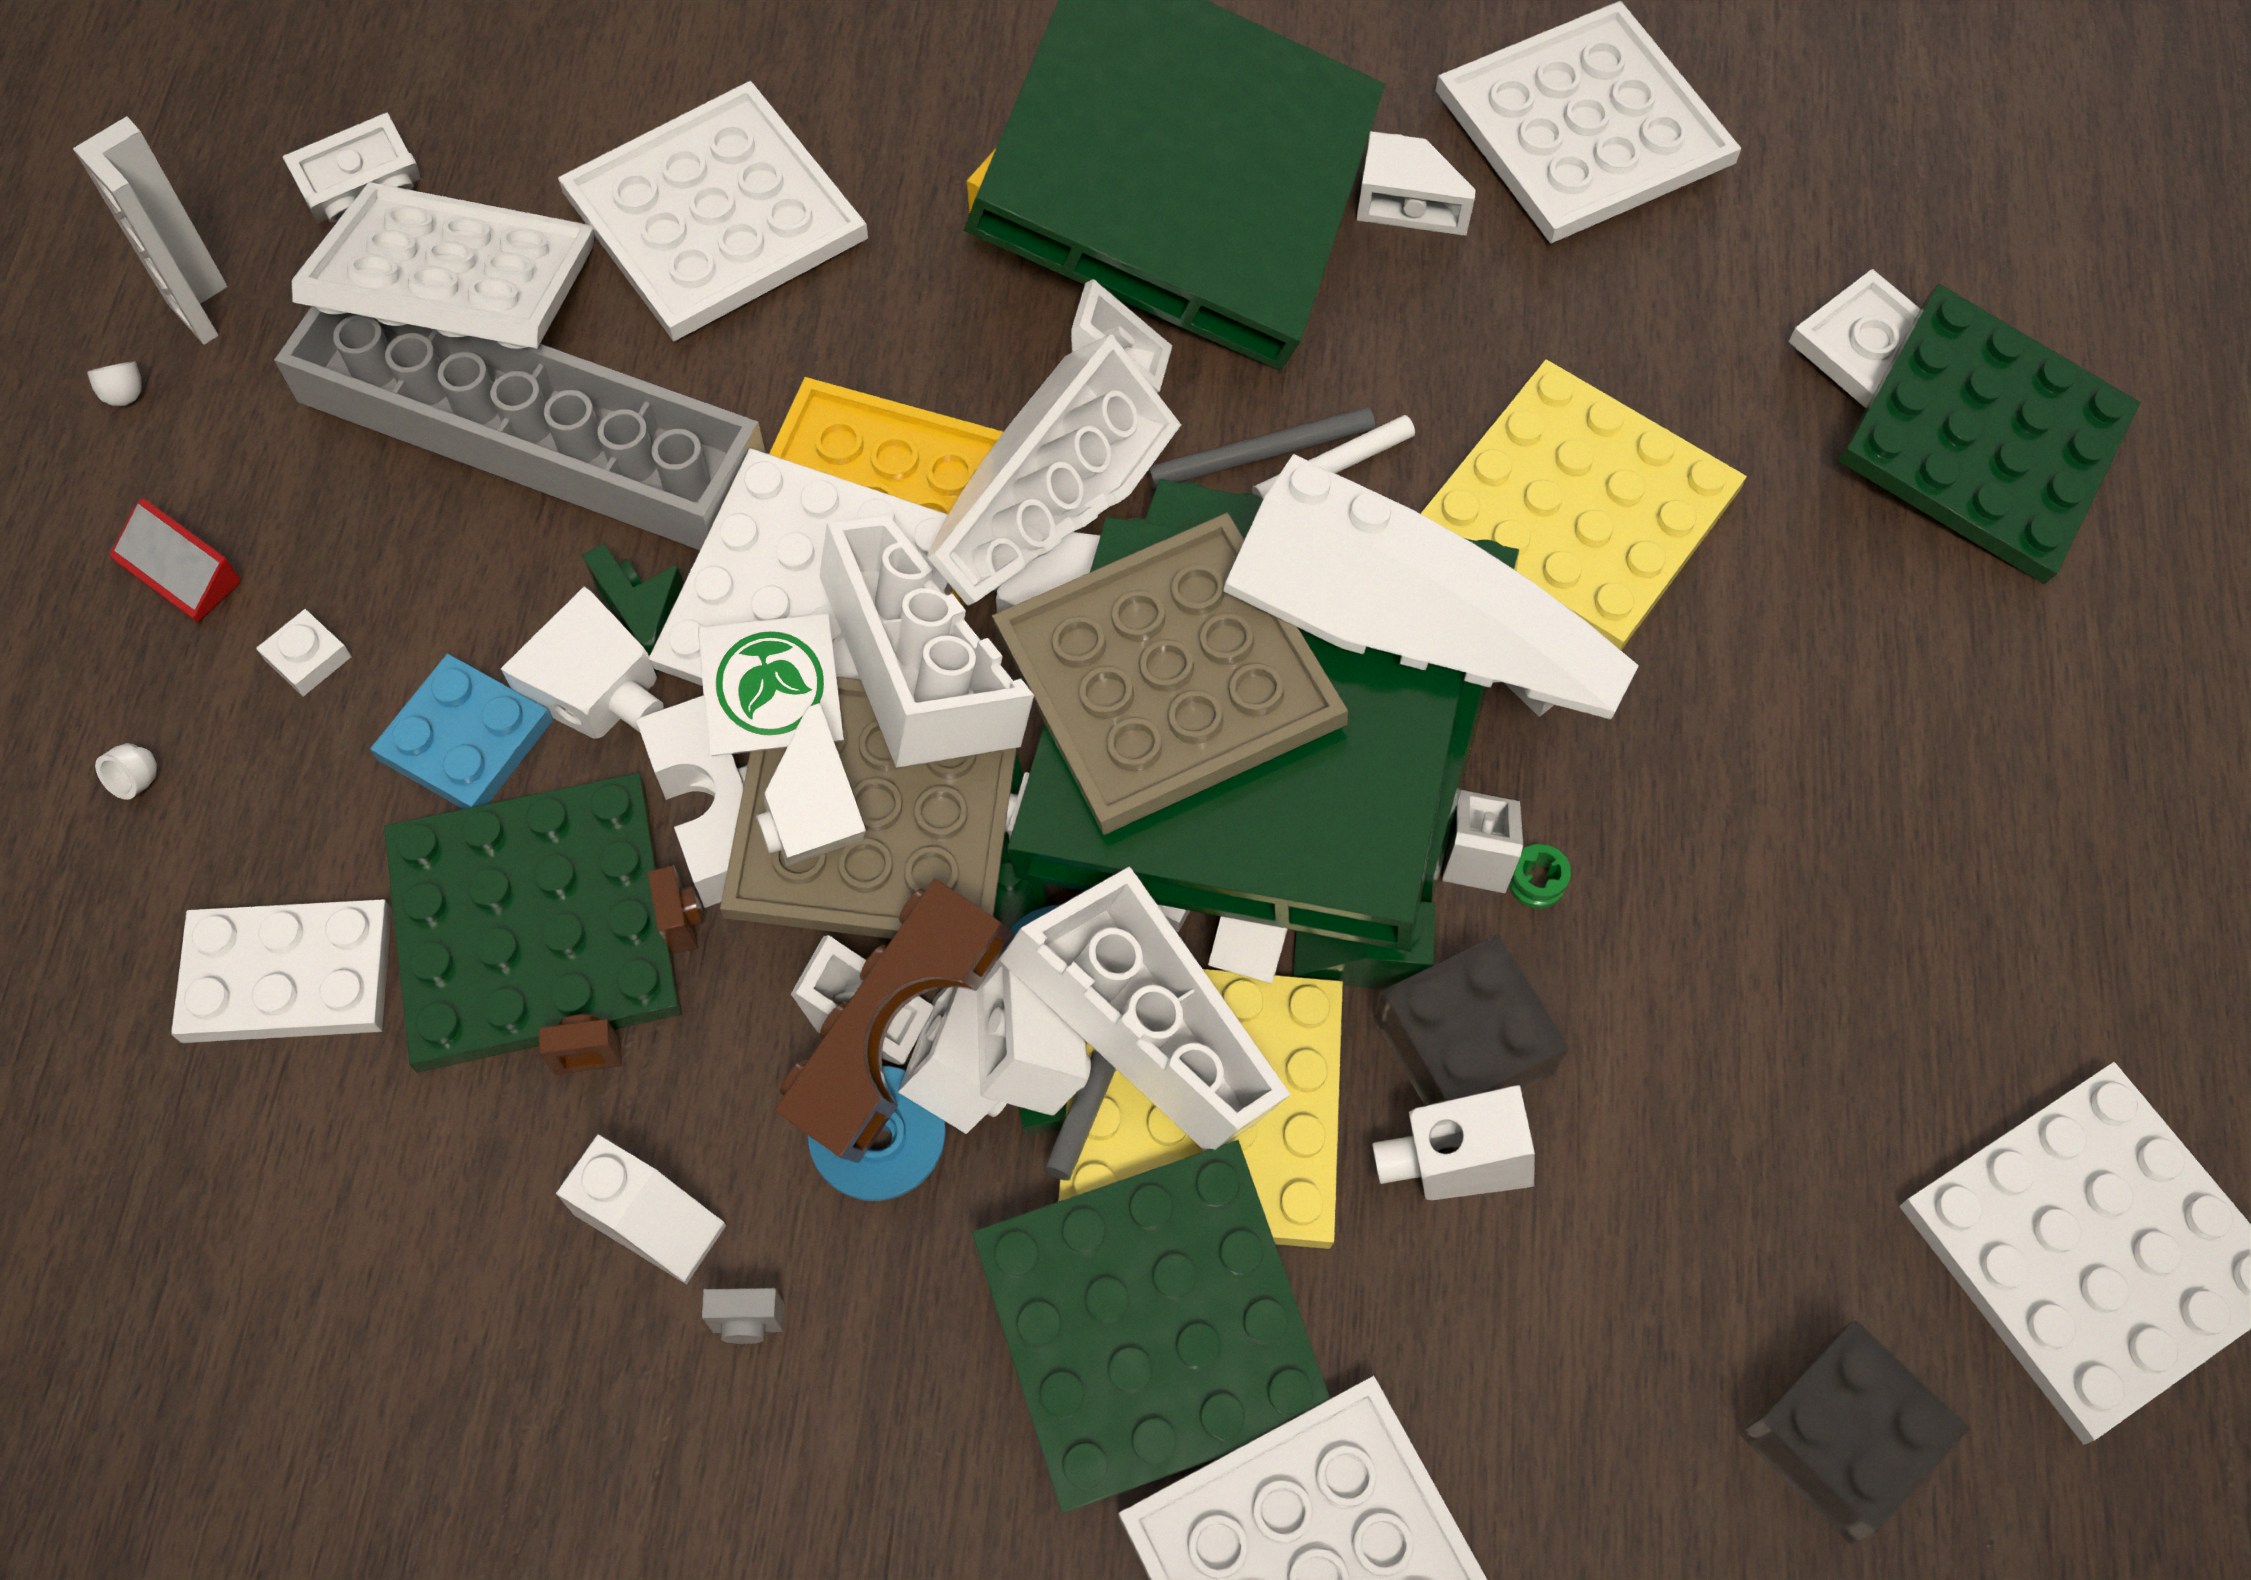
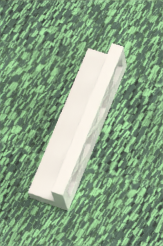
(153, 221)

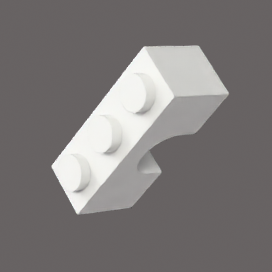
(683, 764)

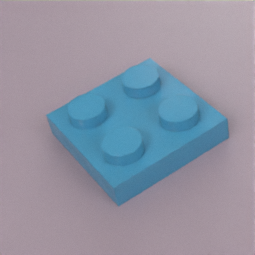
(462, 734)

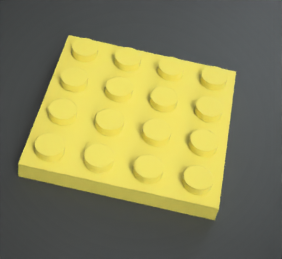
(1589, 499)
(1286, 1152)

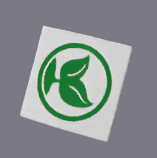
(763, 680)

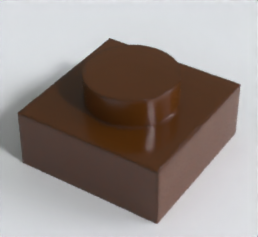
(675, 909)
(580, 1045)

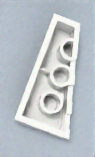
(918, 659)
(1147, 1008)

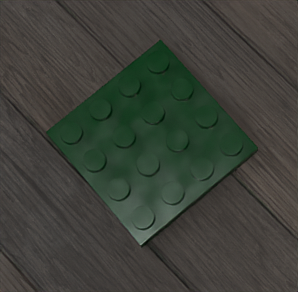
(1990, 433)
(527, 920)
(1150, 1324)

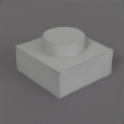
(743, 1313)

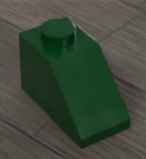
(1363, 963)

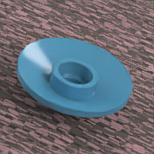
(899, 1167)

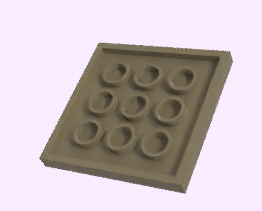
(1164, 676)
(919, 826)

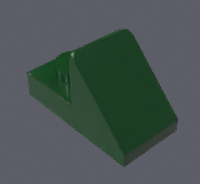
(636, 605)

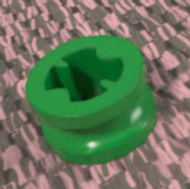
(1557, 866)

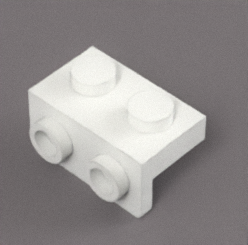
(341, 165)

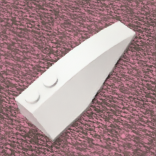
(1054, 468)
(1403, 584)

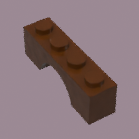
(842, 1088)

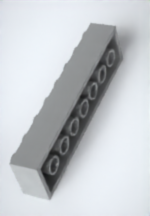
(528, 418)

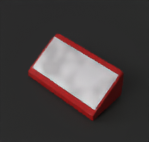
(173, 561)

